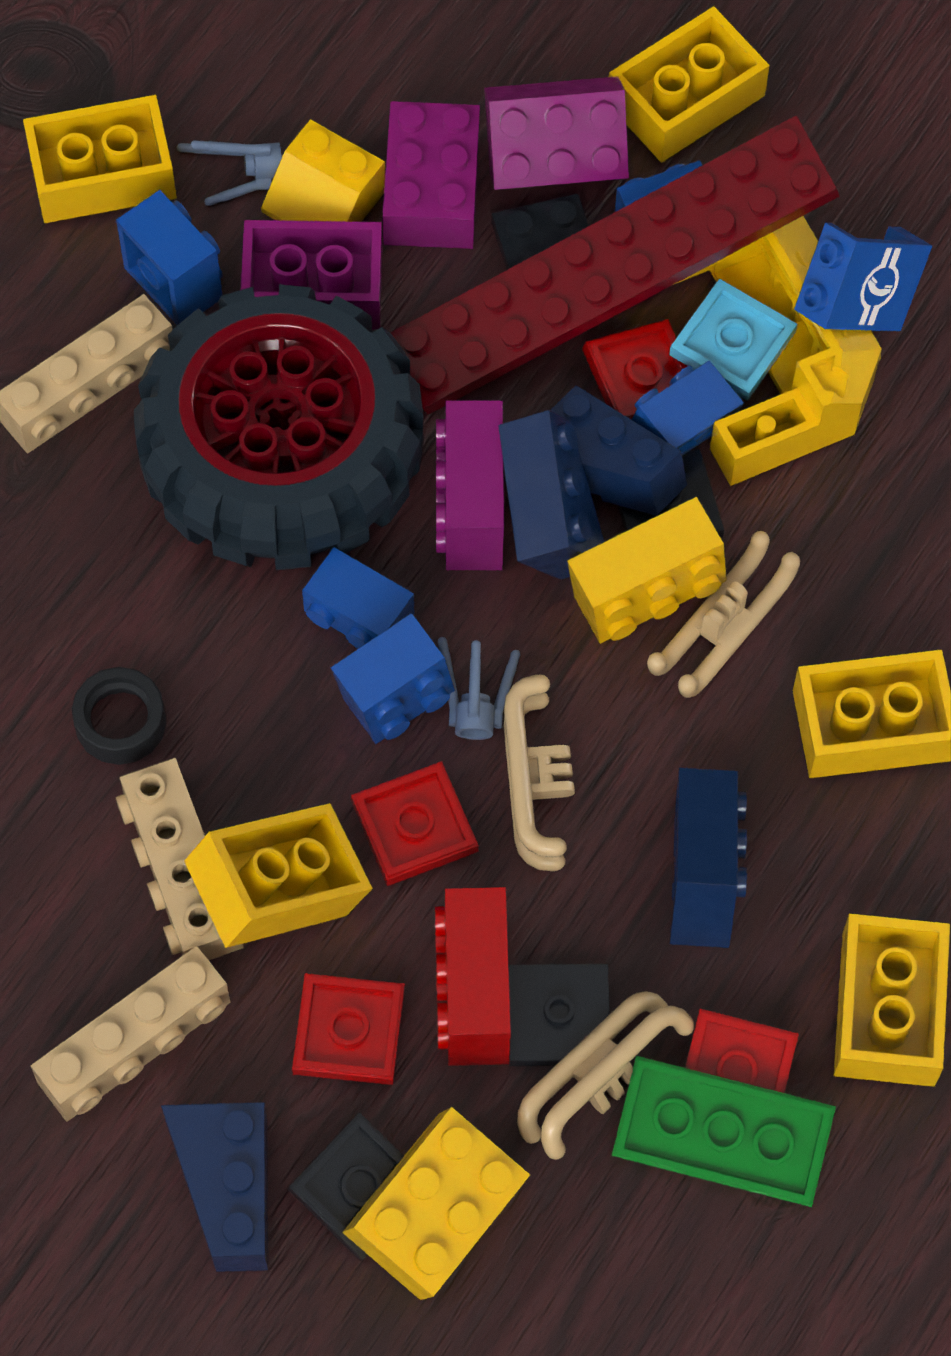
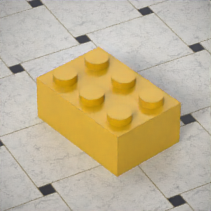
(690, 83)
(99, 158)
(648, 571)
(874, 713)
(277, 874)
(892, 1000)
(436, 1204)

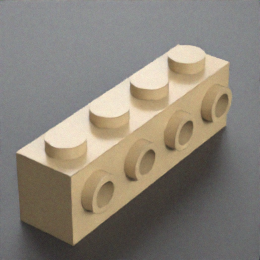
(83, 374)
(167, 835)
(131, 1034)

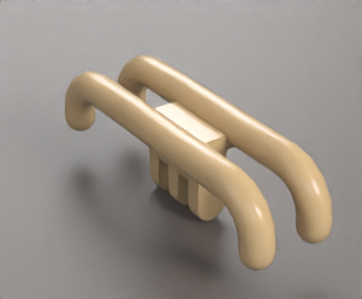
(724, 617)
(533, 774)
(597, 1067)

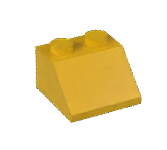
(324, 179)

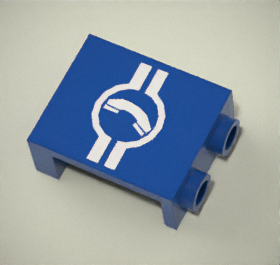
(862, 280)

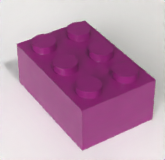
(556, 132)
(431, 175)
(321, 255)
(470, 486)

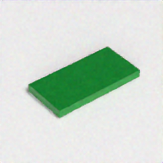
(724, 1131)

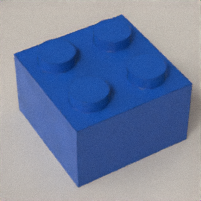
(170, 256)
(394, 679)

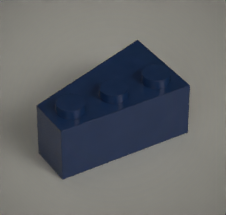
(622, 457)
(548, 492)
(707, 856)
(227, 1176)

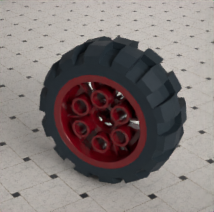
(273, 352)

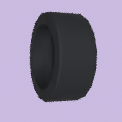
(111, 682)

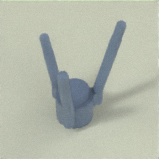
(259, 161)
(475, 714)

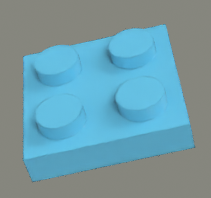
(736, 336)

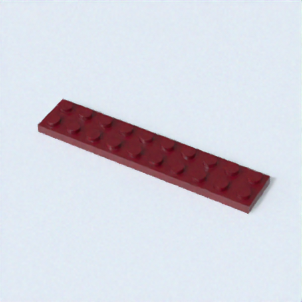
(615, 263)

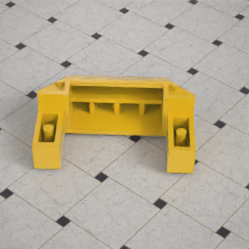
(819, 374)

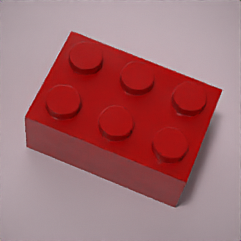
(473, 976)

